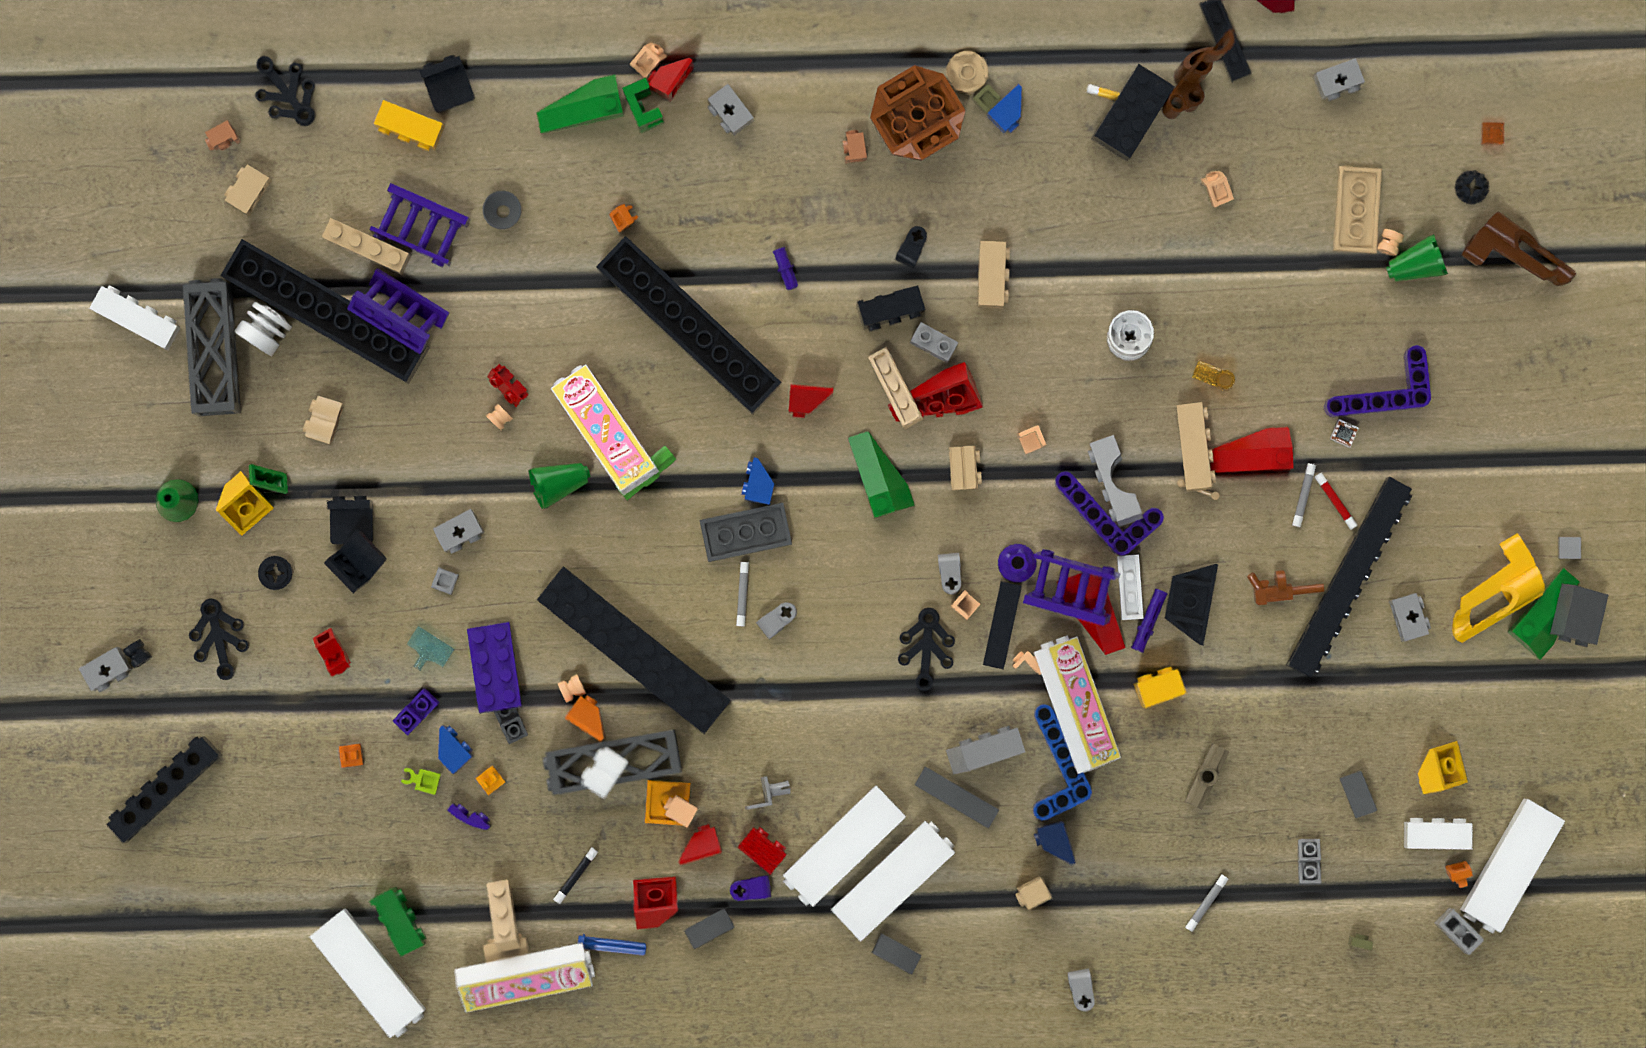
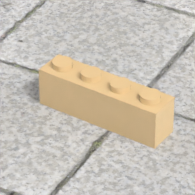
(366, 246)
(1194, 446)

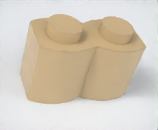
(323, 420)

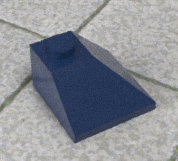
(1055, 841)

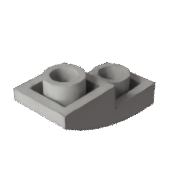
(1309, 862)

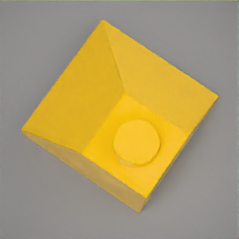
(242, 504)
(1442, 769)

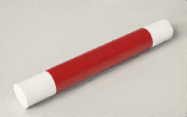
(1335, 500)

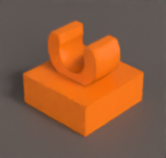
(622, 217)
(351, 755)
(1459, 872)

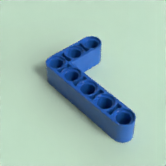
(1063, 765)

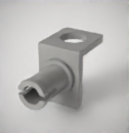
(770, 791)

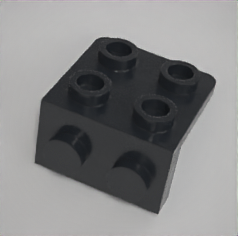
(447, 83)
(349, 516)
(356, 561)

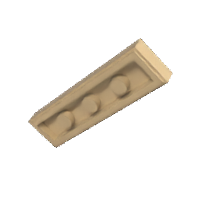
(895, 388)

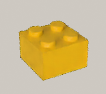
(1160, 687)

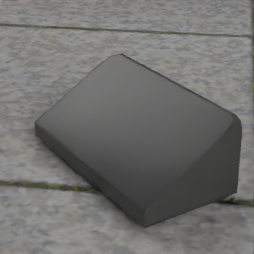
(1358, 794)

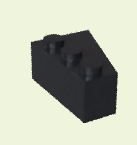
(891, 308)

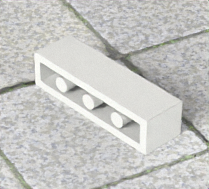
(135, 318)

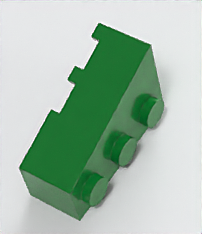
(399, 921)

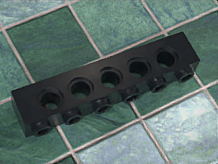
(126, 831)

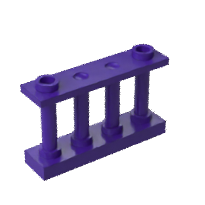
(417, 204)
(391, 323)
(1057, 603)

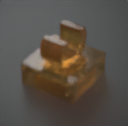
(1492, 133)

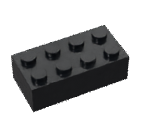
(1133, 112)

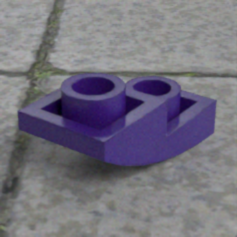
(416, 711)
(476, 820)

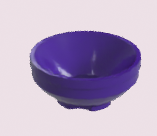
(1006, 568)

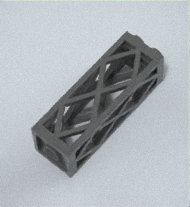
(199, 290)
(557, 772)

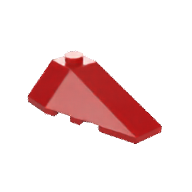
(946, 392)
(1260, 451)
(1107, 636)

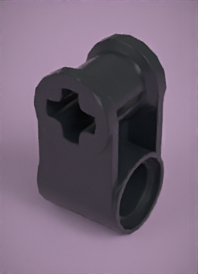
(910, 250)

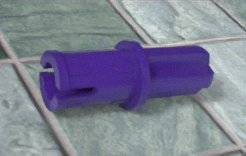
(785, 268)

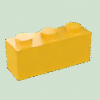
(408, 126)

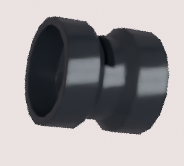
(137, 653)

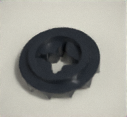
(1463, 192)
(268, 580)

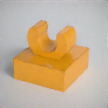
(490, 780)

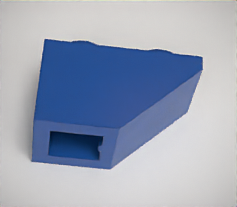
(760, 485)
(451, 750)

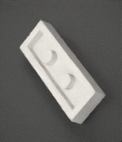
(1130, 587)

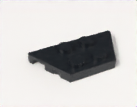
(1191, 601)

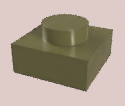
(987, 99)
(1360, 941)

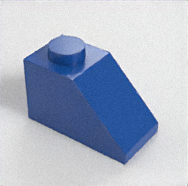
(1008, 111)

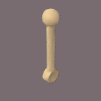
(1214, 495)

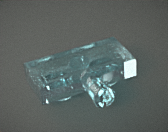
(429, 648)

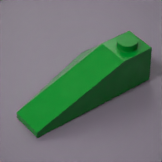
(589, 104)
(881, 480)
(1536, 622)

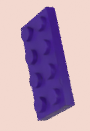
(494, 668)

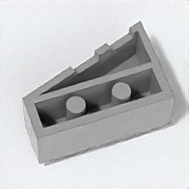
(985, 750)

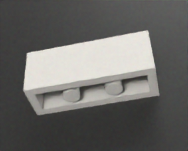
(1437, 834)

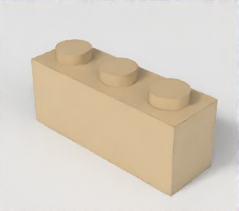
(992, 274)
(503, 915)

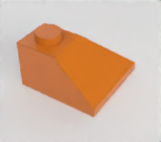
(587, 717)

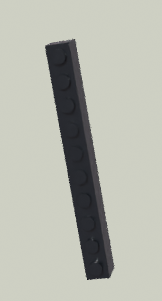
(1349, 577)

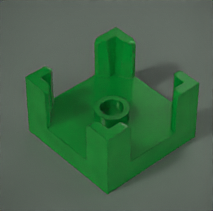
(644, 120)

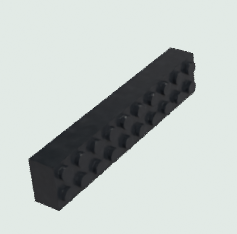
(318, 309)
(689, 325)
(633, 650)

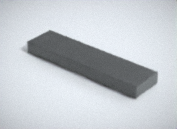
(956, 797)

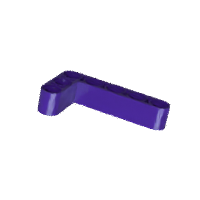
(1388, 396)
(1103, 518)

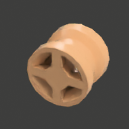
(499, 417)

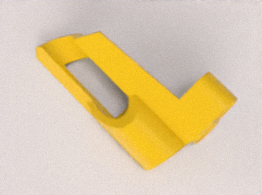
(1518, 581)

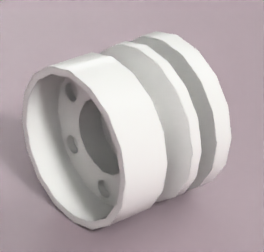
(1128, 323)
(263, 328)

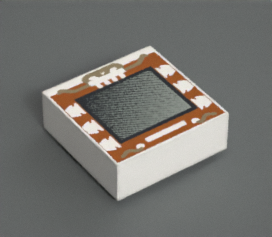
(1344, 433)

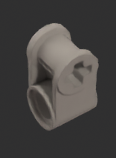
(950, 569)
(774, 621)
(1080, 985)

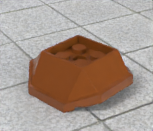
(912, 91)

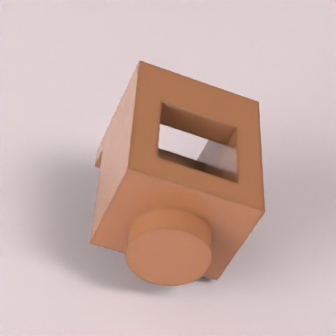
(221, 136)
(854, 147)

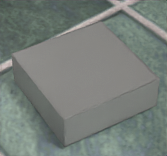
(1569, 547)
(445, 581)

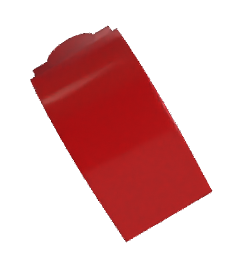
(332, 652)

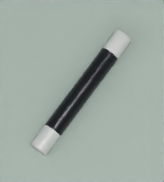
(575, 875)

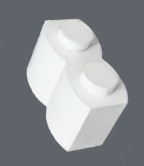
(604, 772)

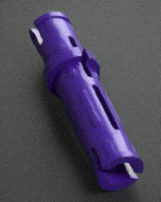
(1147, 625)

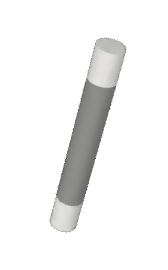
(1304, 495)
(742, 595)
(1206, 903)

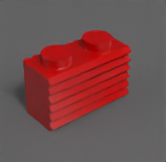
(762, 850)

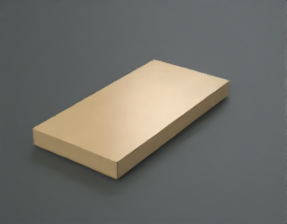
(1357, 210)

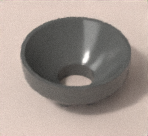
(498, 199)

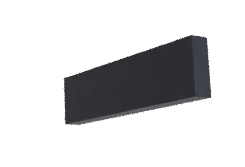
(1219, 25)
(1002, 625)

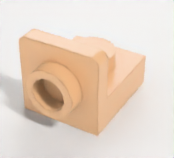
(648, 59)
(1217, 188)

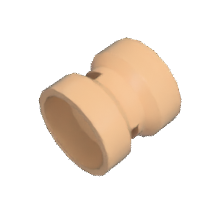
(1390, 242)
(572, 688)

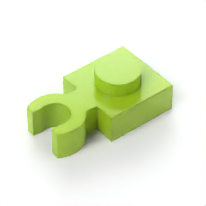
(425, 781)

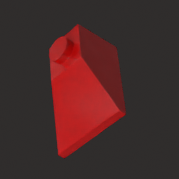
(670, 78)
(807, 399)
(701, 845)
(654, 901)

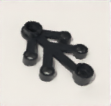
(287, 95)
(217, 635)
(927, 645)

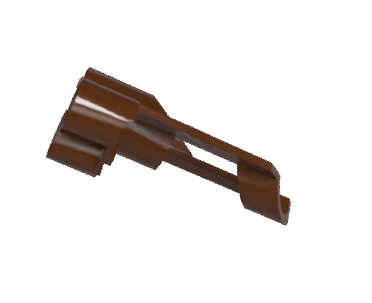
(1191, 74)
(1504, 237)

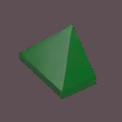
(268, 479)

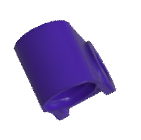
(755, 887)

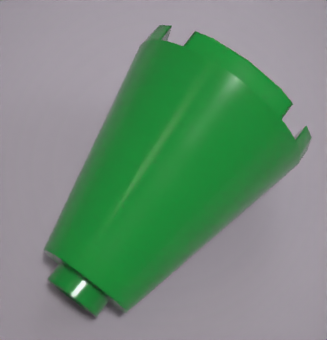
(1418, 262)
(557, 482)
(183, 501)

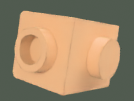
(1029, 659)

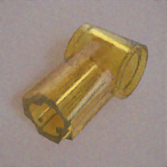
(1211, 374)

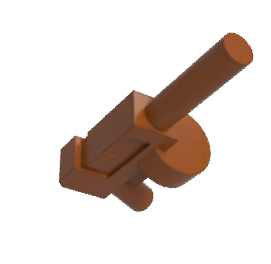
(1279, 591)

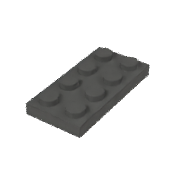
(745, 532)

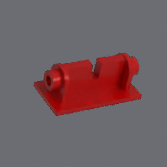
(513, 393)

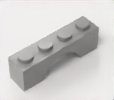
(1124, 505)

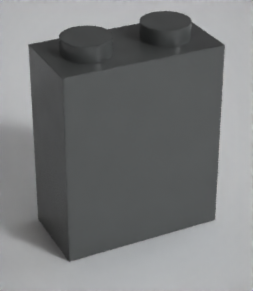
(1579, 615)

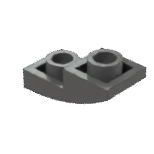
(511, 724)
(709, 928)
(896, 954)

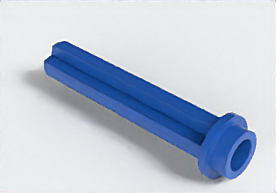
(612, 945)

